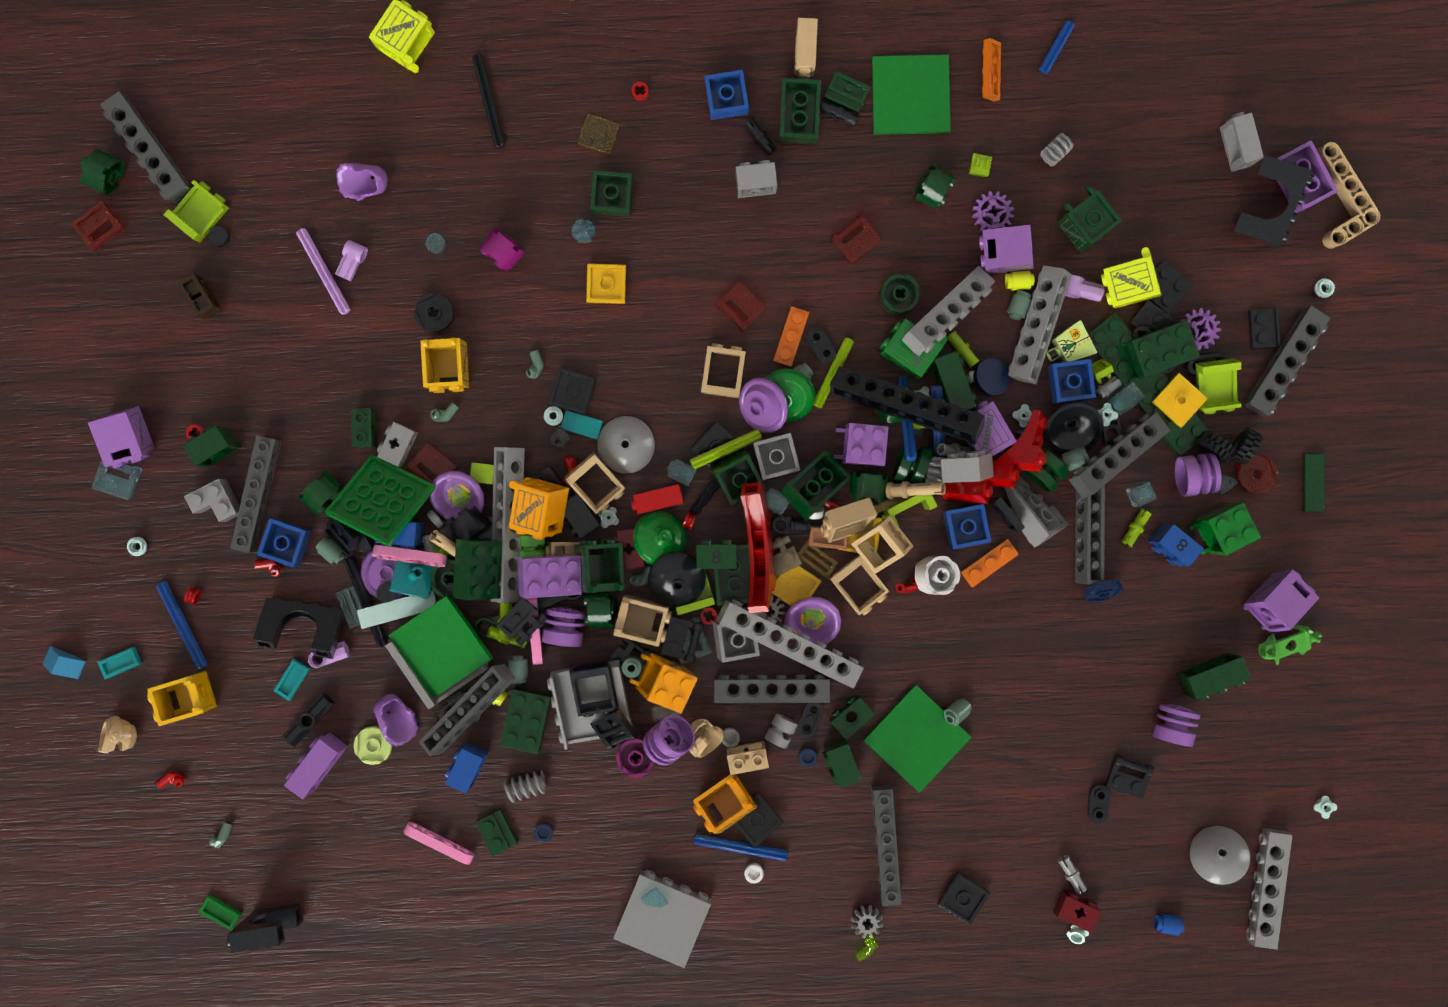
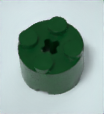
(101, 171)
(933, 186)
(906, 302)
(867, 485)
(320, 492)
(440, 579)
(601, 609)

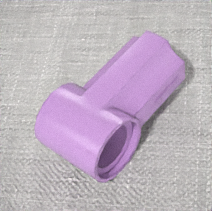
(353, 255)
(1080, 288)
(341, 652)

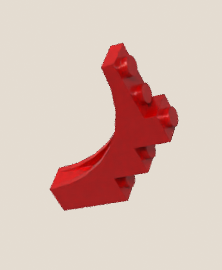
(1023, 456)
(760, 547)

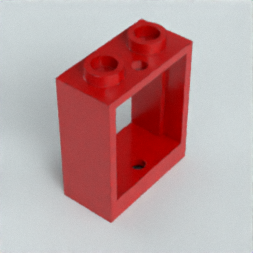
(657, 499)

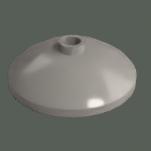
(640, 446)
(1217, 868)

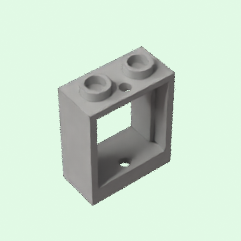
(1241, 141)

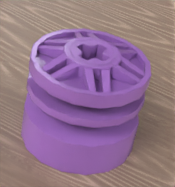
(1197, 474)
(564, 626)
(1176, 725)
(669, 740)

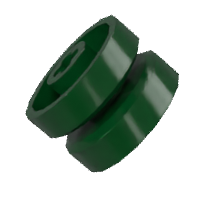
(915, 469)
(1051, 471)

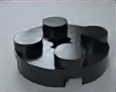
(423, 309)

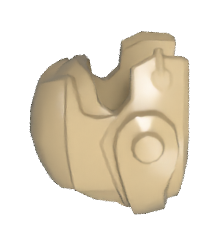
(117, 732)
(706, 737)

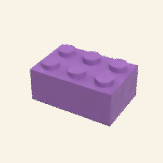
(1322, 183)
(549, 575)
(315, 765)

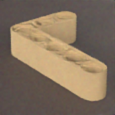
(1347, 197)

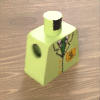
(1072, 344)

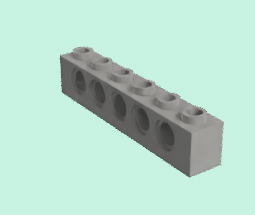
(948, 310)
(1048, 316)
(1269, 935)

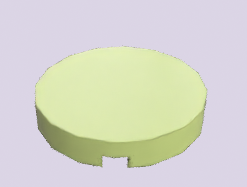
(372, 746)

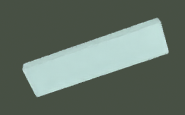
(394, 610)

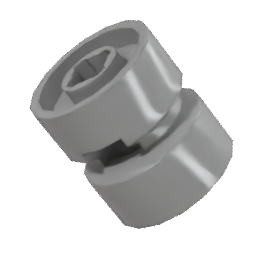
(781, 730)

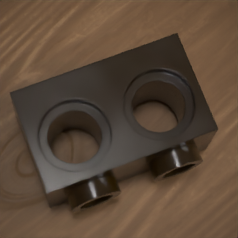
(199, 296)

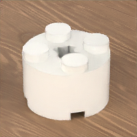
(937, 575)

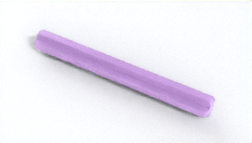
(323, 271)

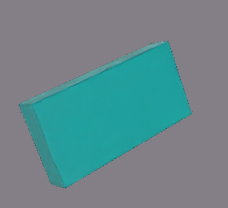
(582, 424)
(119, 662)
(292, 679)

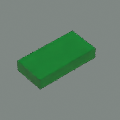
(220, 912)

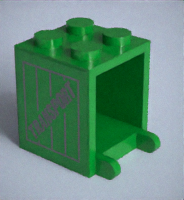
(902, 356)
(1226, 529)

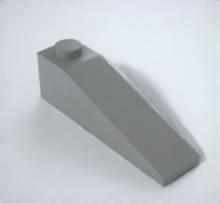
(1038, 518)

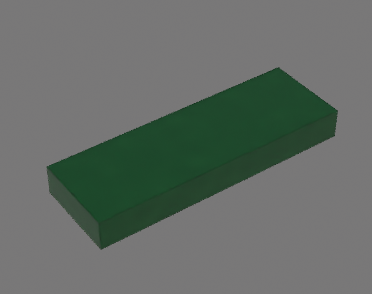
(1313, 482)

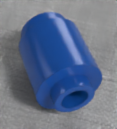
(1169, 924)

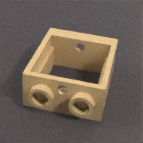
(805, 48)
(722, 391)
(583, 467)
(848, 520)
(887, 529)
(845, 571)
(752, 760)

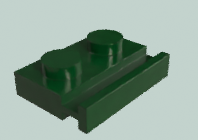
(847, 92)
(496, 832)

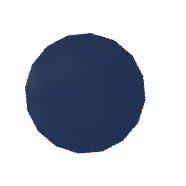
(991, 377)
(1102, 590)

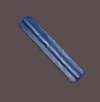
(1056, 47)

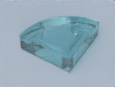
(1226, 483)
(654, 898)

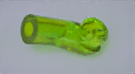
(870, 947)

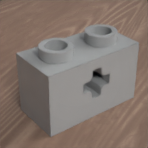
(404, 437)

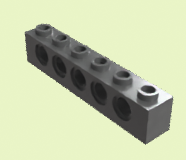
(113, 110)
(1318, 324)
(1154, 430)
(256, 494)
(1090, 537)
(819, 695)
(467, 709)
(886, 845)

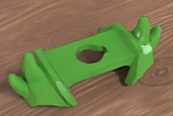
(1276, 649)

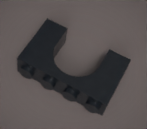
(1295, 180)
(279, 612)
(264, 928)

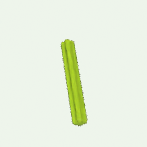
(838, 361)
(726, 449)

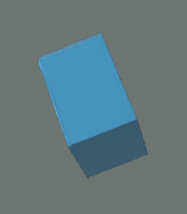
(63, 663)

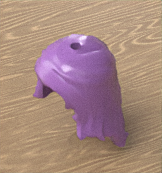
(356, 180)
(398, 725)

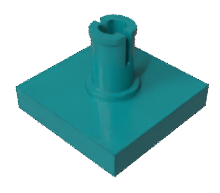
(411, 579)

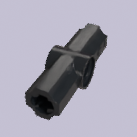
(301, 727)

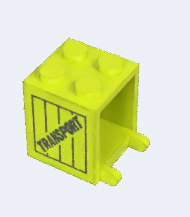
(402, 34)
(1131, 281)

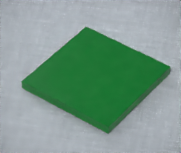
(911, 94)
(380, 500)
(440, 646)
(916, 738)

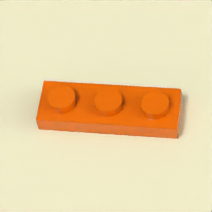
(991, 69)
(791, 336)
(989, 563)

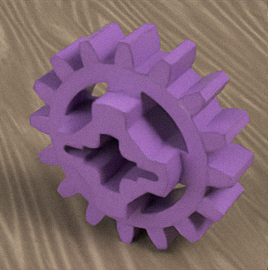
(992, 204)
(1206, 331)

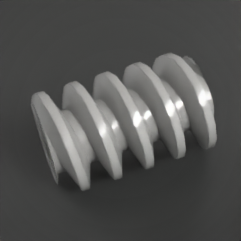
(525, 787)

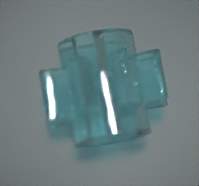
(583, 231)

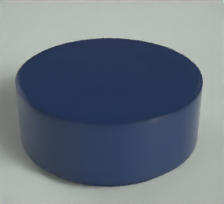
(807, 756)
(543, 832)

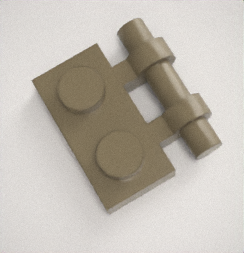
(787, 559)

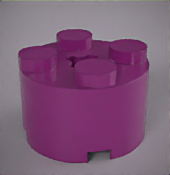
(502, 249)
(629, 764)

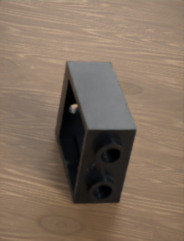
(591, 670)

